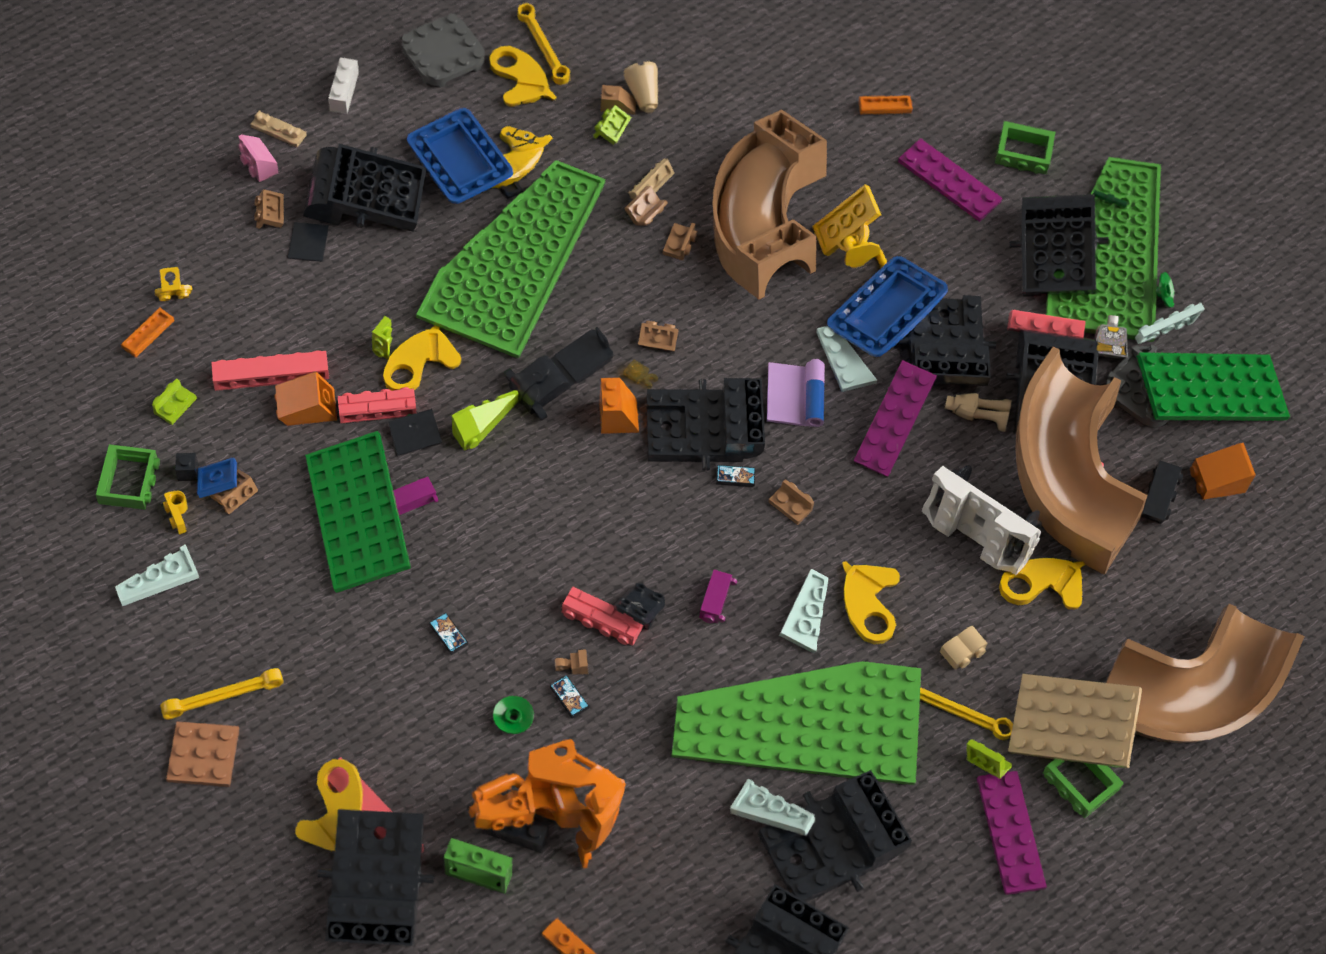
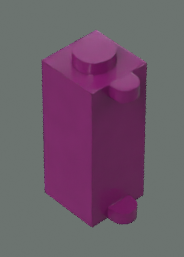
(415, 495)
(716, 597)

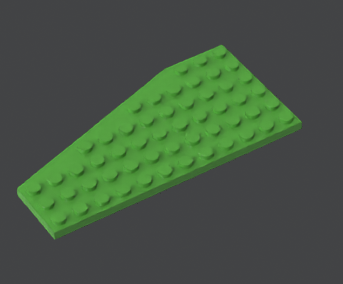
(1130, 259)
(510, 267)
(809, 722)

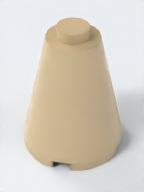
(643, 85)

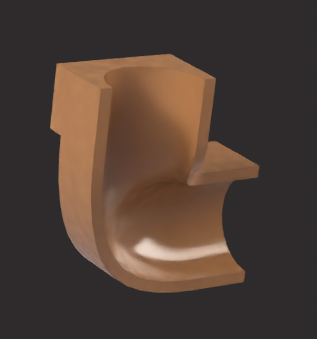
(754, 198)
(1063, 467)
(1213, 692)

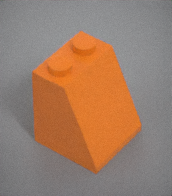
(305, 400)
(617, 407)
(1223, 472)

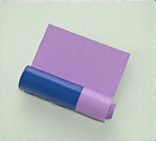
(796, 394)

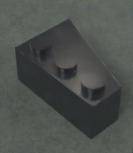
(1161, 491)
(527, 836)

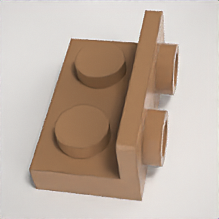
(645, 207)
(269, 209)
(679, 241)
(658, 336)
(236, 496)
(792, 502)

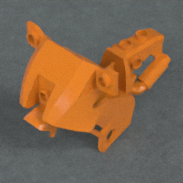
(552, 795)

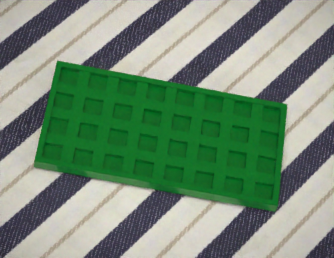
(1212, 386)
(357, 512)

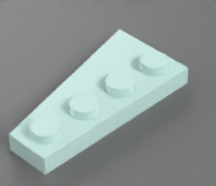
(1175, 320)
(844, 361)
(762, 806)

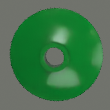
(1165, 289)
(513, 706)

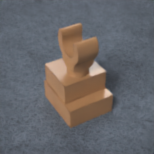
(577, 662)

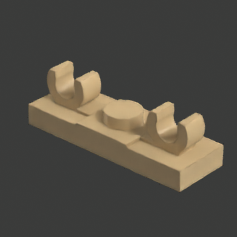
(278, 129)
(654, 178)

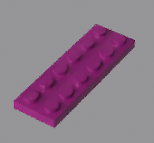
(950, 180)
(895, 418)
(1011, 833)

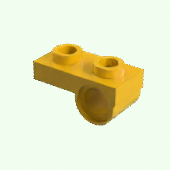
(176, 510)

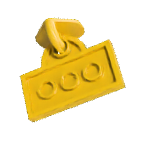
(848, 229)

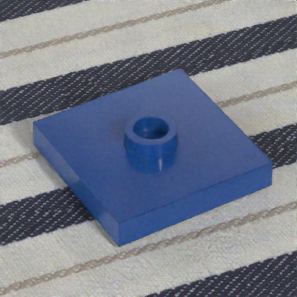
(217, 477)

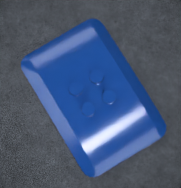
(459, 155)
(888, 306)

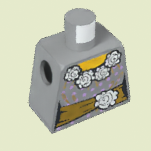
(1111, 339)

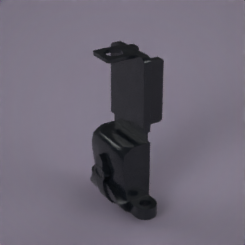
(551, 377)

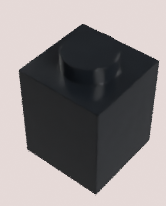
(186, 466)

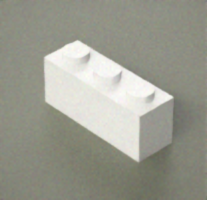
(343, 85)

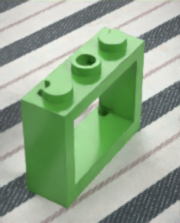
(1029, 135)
(130, 454)
(1069, 793)
(478, 865)

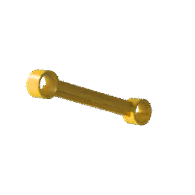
(543, 44)
(175, 707)
(966, 713)

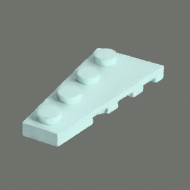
(167, 574)
(805, 616)

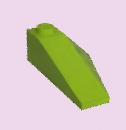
(475, 423)

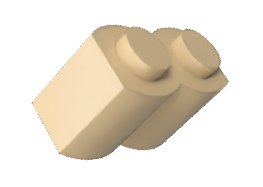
(963, 648)

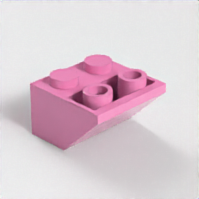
(257, 157)

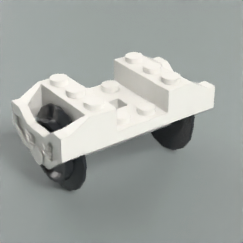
(982, 519)

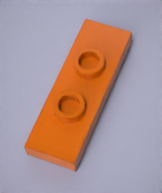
(885, 104)
(147, 332)
(565, 939)

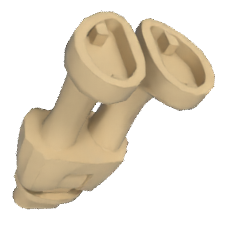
(967, 407)

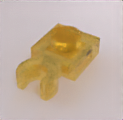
(638, 372)

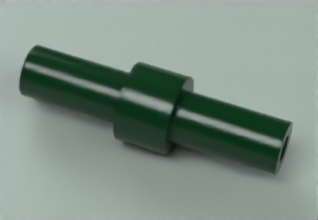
(1110, 199)

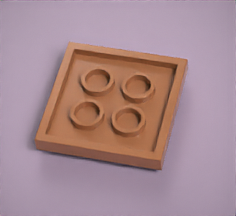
(203, 754)

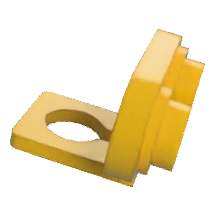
(167, 290)

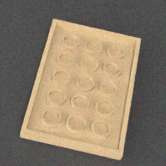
(1075, 720)

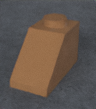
(617, 96)

